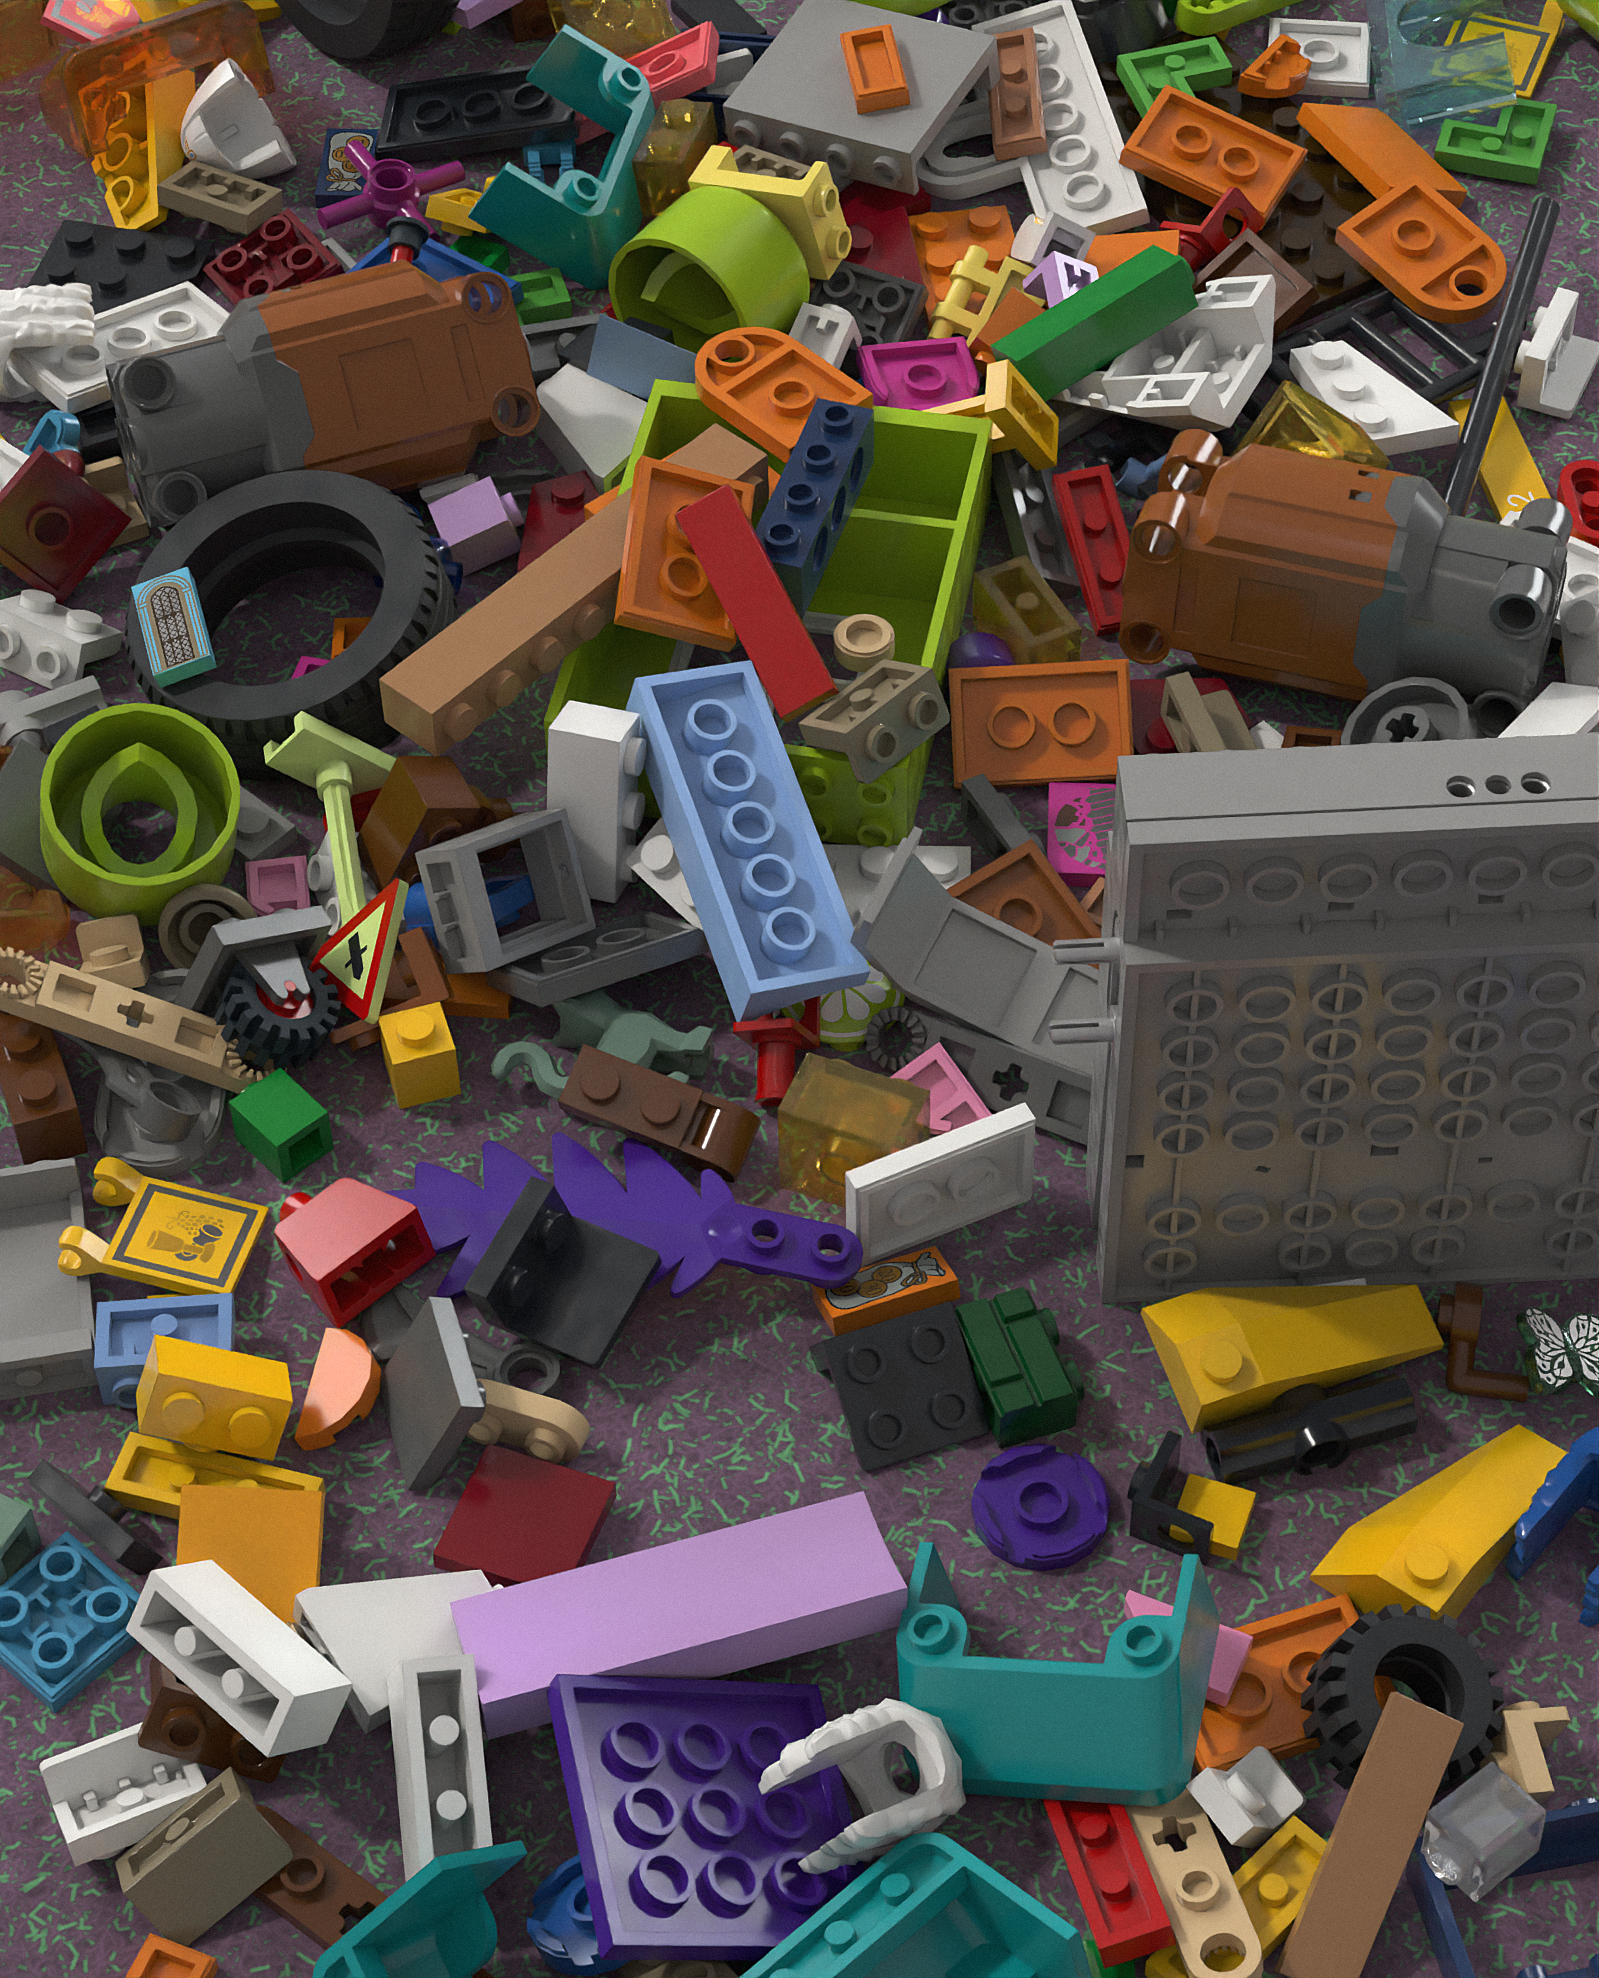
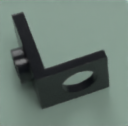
(1148, 1512)

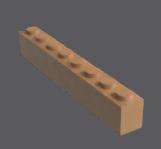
(537, 614)

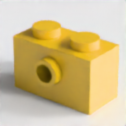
(213, 1398)

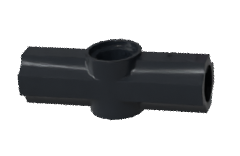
(1310, 1429)

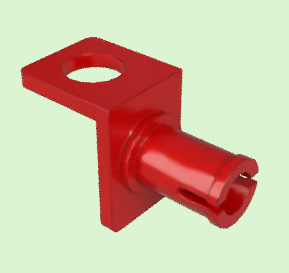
(1208, 240)
(776, 1047)

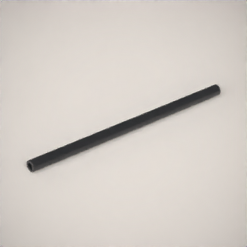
(1500, 356)

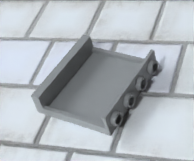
(805, 110)
(43, 1312)

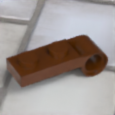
(660, 1112)

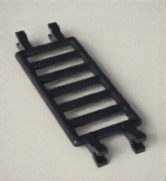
(1140, 436)

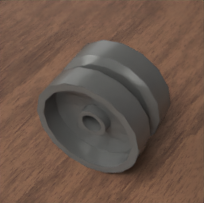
(1411, 712)

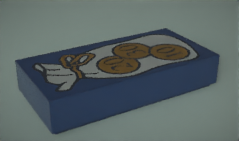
(337, 176)

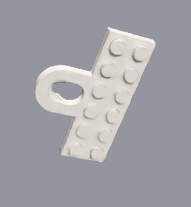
(1084, 144)

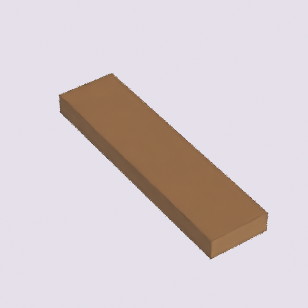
(1370, 1842)

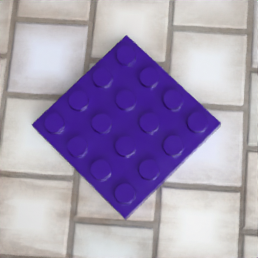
(672, 1815)

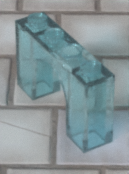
(1439, 82)

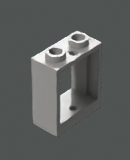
(461, 901)

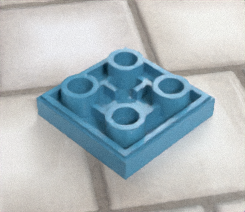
(64, 1621)

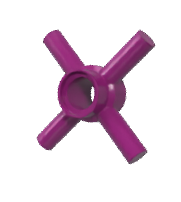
(389, 190)

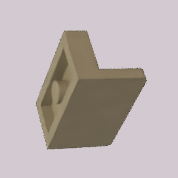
(1202, 721)
(202, 1860)

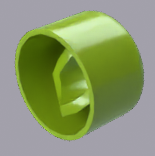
(711, 268)
(145, 757)

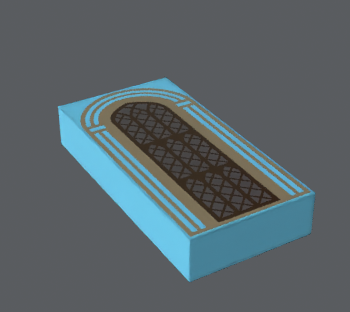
(173, 627)

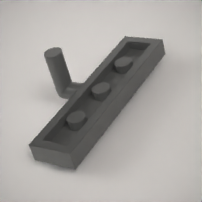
(1034, 520)

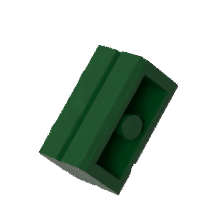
(1018, 1367)

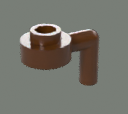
(1460, 1318)

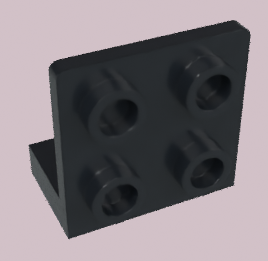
(560, 1278)
(904, 1386)

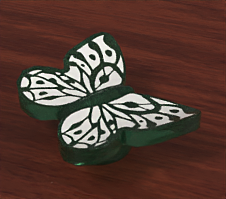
(1560, 1353)

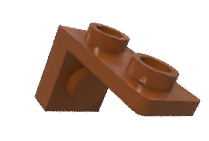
(418, 966)

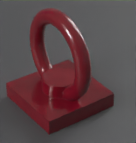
(55, 522)

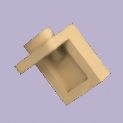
(1520, 1744)

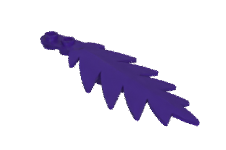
(654, 1211)

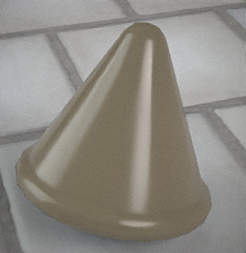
(190, 917)

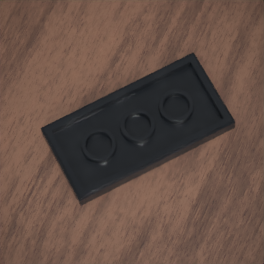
(471, 116)

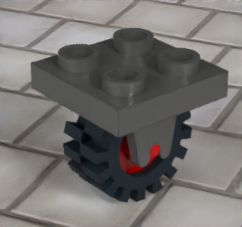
(261, 986)

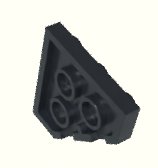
(121, 262)

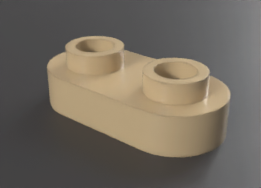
(530, 1421)

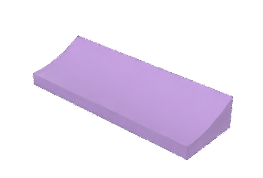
(684, 1608)

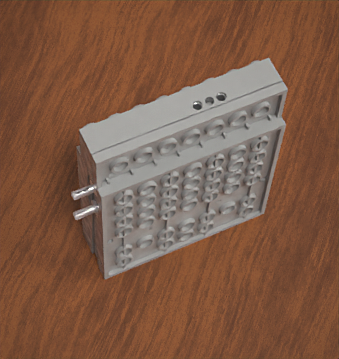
(1346, 1017)

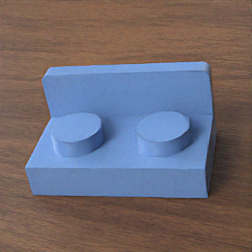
(128, 1328)

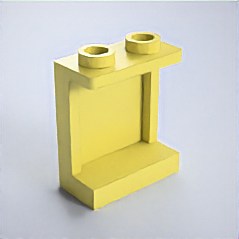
(804, 206)

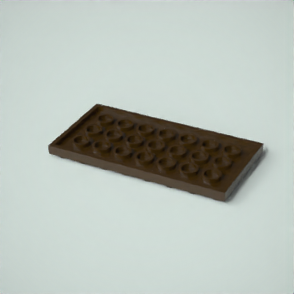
(1307, 215)

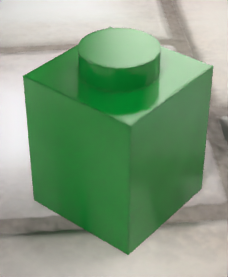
(281, 1125)

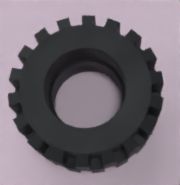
(1424, 1657)

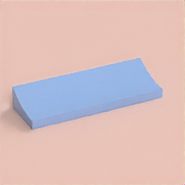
(745, 839)

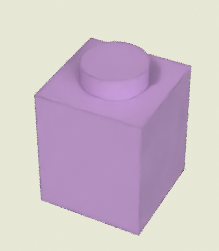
(478, 524)

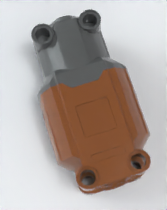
(331, 375)
(1340, 579)

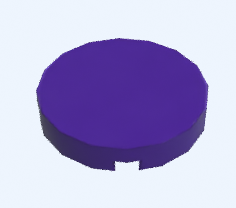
(1040, 1530)

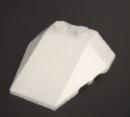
(1196, 367)

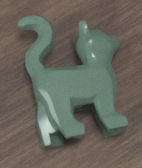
(622, 1032)

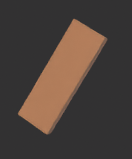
(1017, 98)

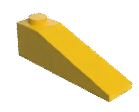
(145, 150)
(1248, 1345)
(1443, 1534)

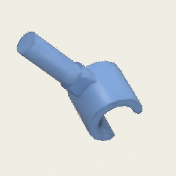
(1136, 473)

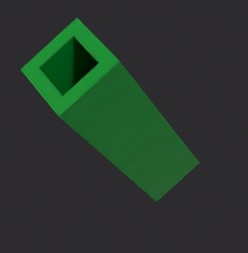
(1100, 321)

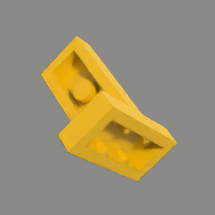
(1017, 415)

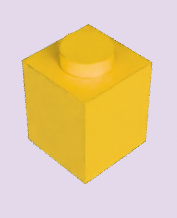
(419, 1055)

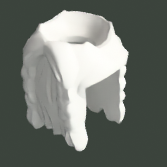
(41, 319)
(863, 1752)

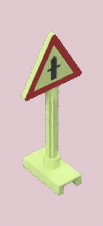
(364, 946)

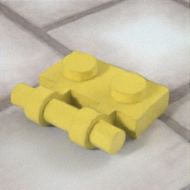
(969, 277)

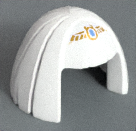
(234, 127)

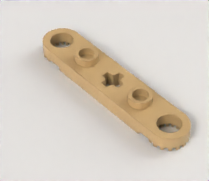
(98, 1013)
(1196, 1887)

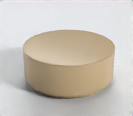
(863, 642)

